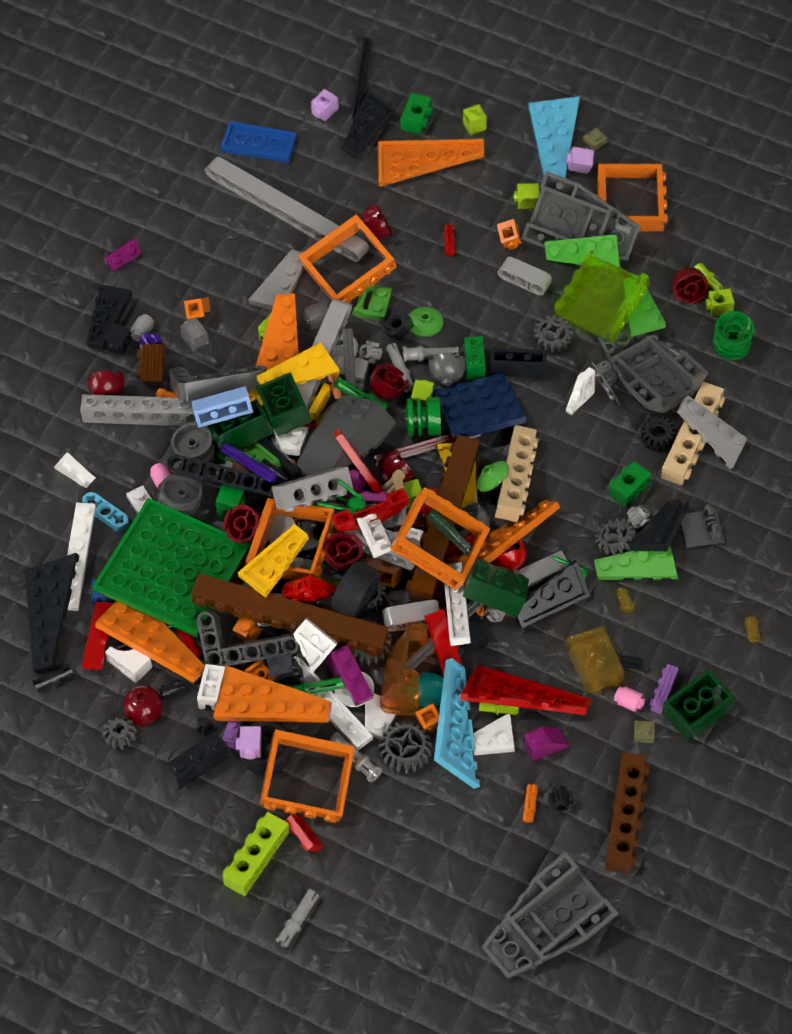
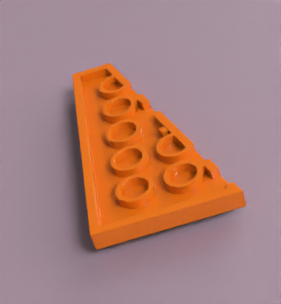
(417, 157)
(281, 333)
(504, 537)
(151, 639)
(261, 700)

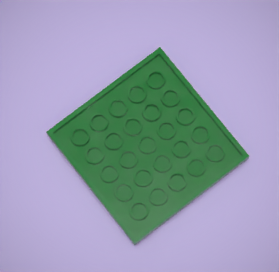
(161, 562)

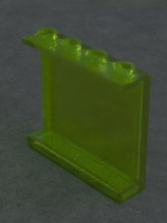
(601, 297)

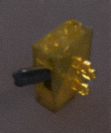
(597, 660)

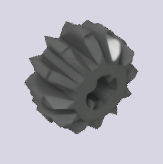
(111, 732)

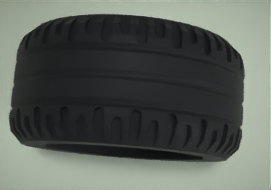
(259, 765)

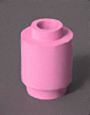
(159, 473)
(629, 698)

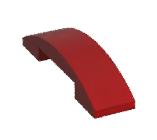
(394, 503)

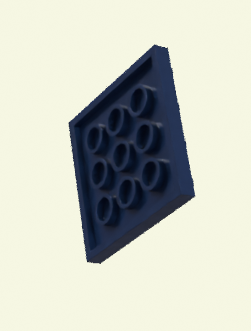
(479, 406)

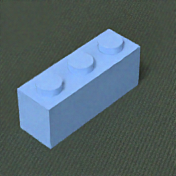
(222, 406)

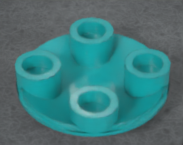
(430, 689)

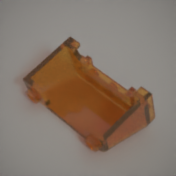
(399, 684)

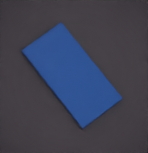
(258, 142)

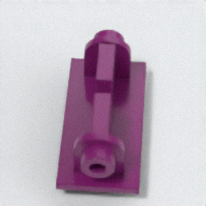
(123, 255)

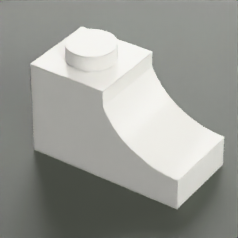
(130, 663)

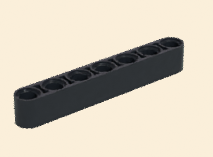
(221, 478)

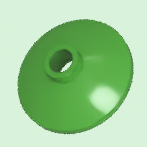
(426, 327)
(492, 476)

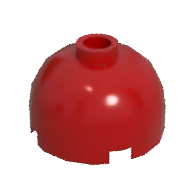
(512, 557)

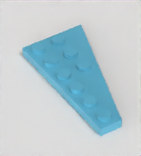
(553, 131)
(455, 730)

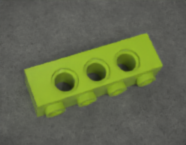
(243, 880)

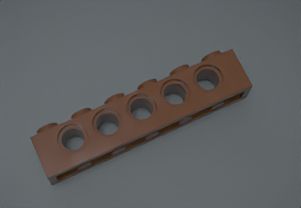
(630, 765)

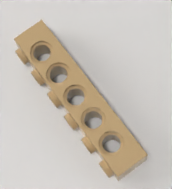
(677, 472)
(513, 486)

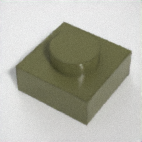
(595, 139)
(644, 731)

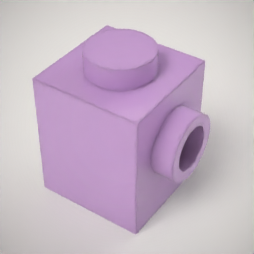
(324, 105)
(580, 160)
(249, 742)

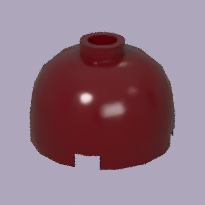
(376, 222)
(690, 285)
(387, 382)
(106, 383)
(393, 462)
(241, 523)
(343, 550)
(142, 705)

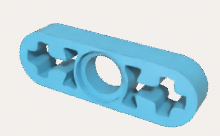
(107, 519)

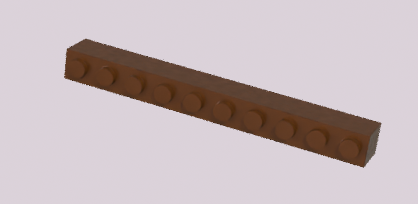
(453, 489)
(288, 614)

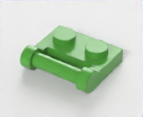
(378, 304)

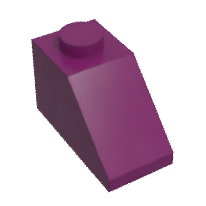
(544, 742)

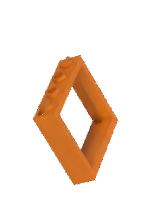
(647, 223)
(334, 239)
(310, 512)
(425, 560)
(315, 745)

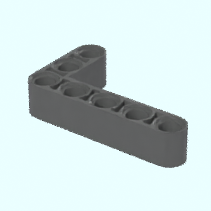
(201, 386)
(243, 649)

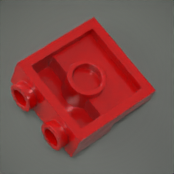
(308, 590)

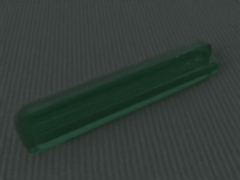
(450, 532)

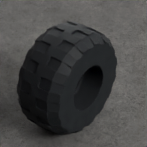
(355, 589)

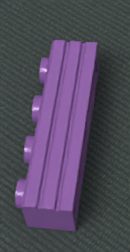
(664, 689)
(231, 733)

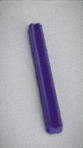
(249, 463)

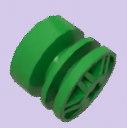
(733, 335)
(423, 417)

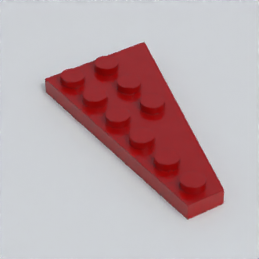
(510, 690)

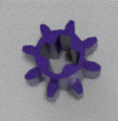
(150, 338)

